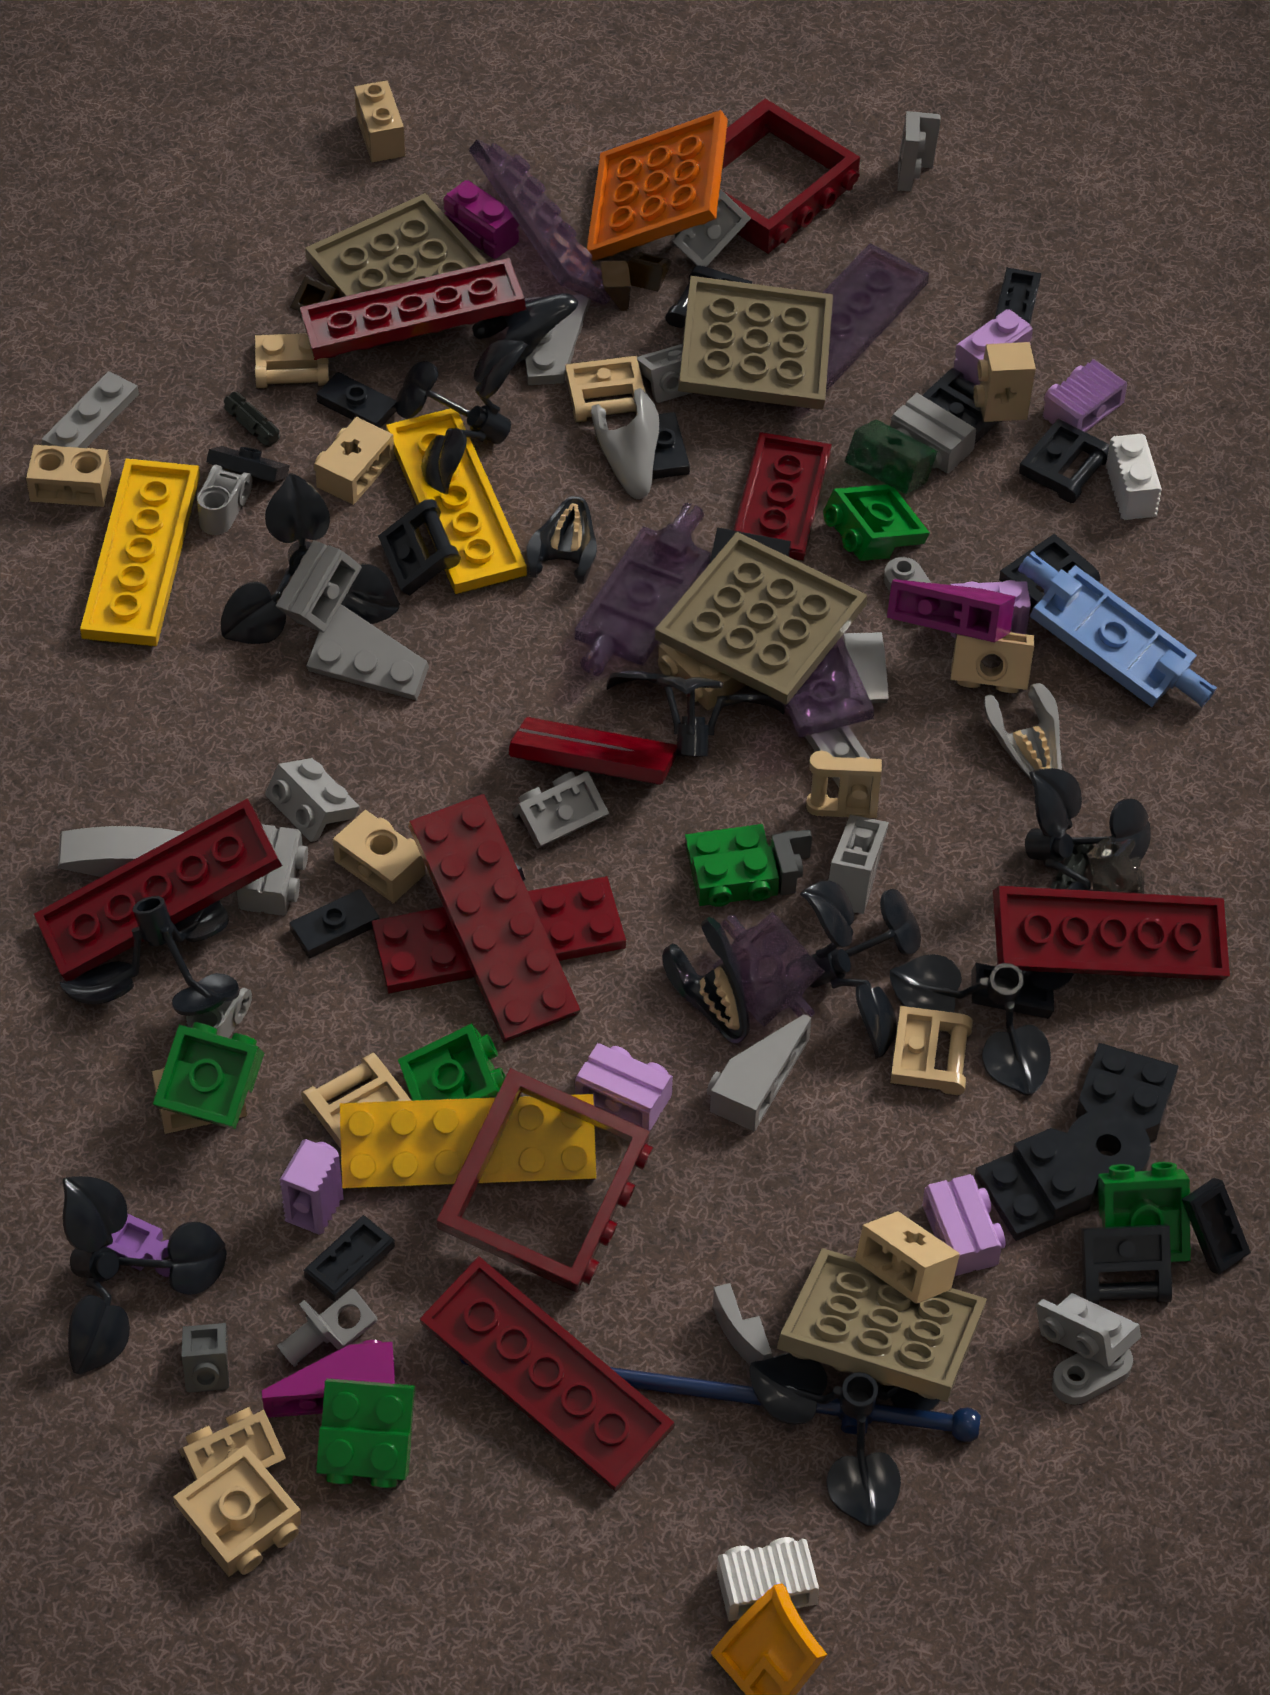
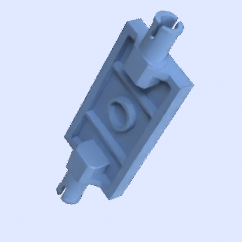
(1113, 634)

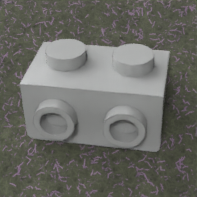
(309, 797)

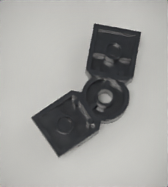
(1058, 1171)

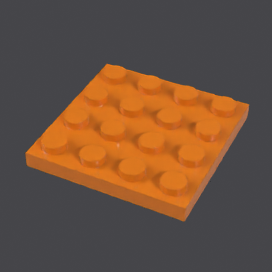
(657, 185)

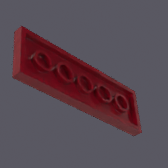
(412, 308)
(184, 871)
(494, 918)
(1111, 933)
(425, 951)
(547, 1373)

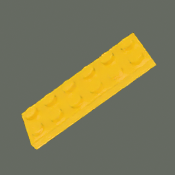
(469, 510)
(140, 552)
(432, 1138)

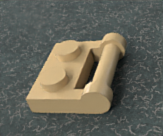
(287, 361)
(603, 379)
(857, 786)
(918, 1045)
(380, 1089)

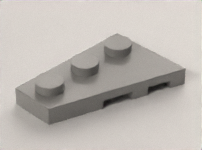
(556, 349)
(366, 656)

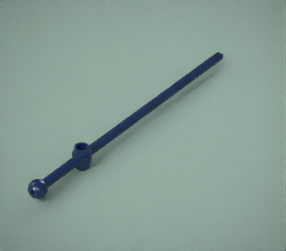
(963, 1423)

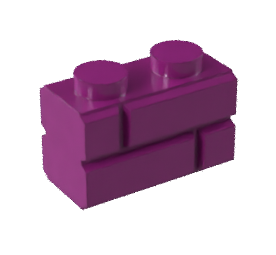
(481, 219)

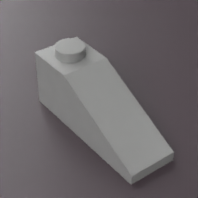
(858, 859)
(756, 1075)

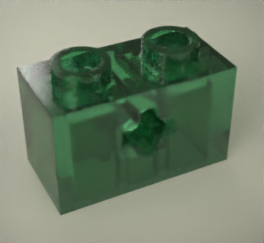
(890, 456)

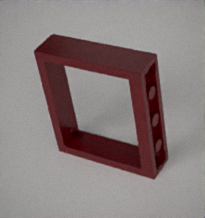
(820, 195)
(602, 1228)

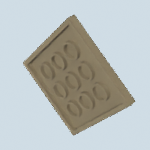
(393, 249)
(756, 343)
(761, 617)
(873, 1329)

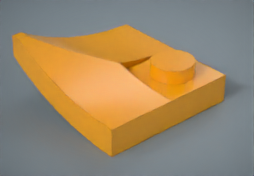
(770, 1647)

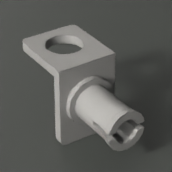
(326, 1328)

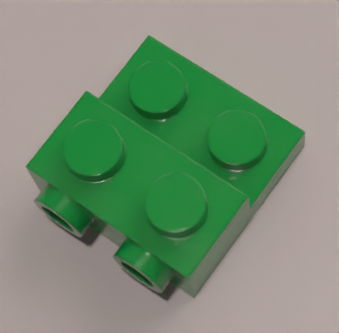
(873, 520)
(732, 865)
(453, 1067)
(208, 1075)
(1148, 1199)
(365, 1432)

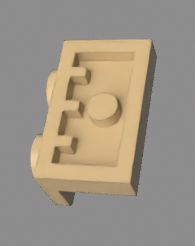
(209, 1449)

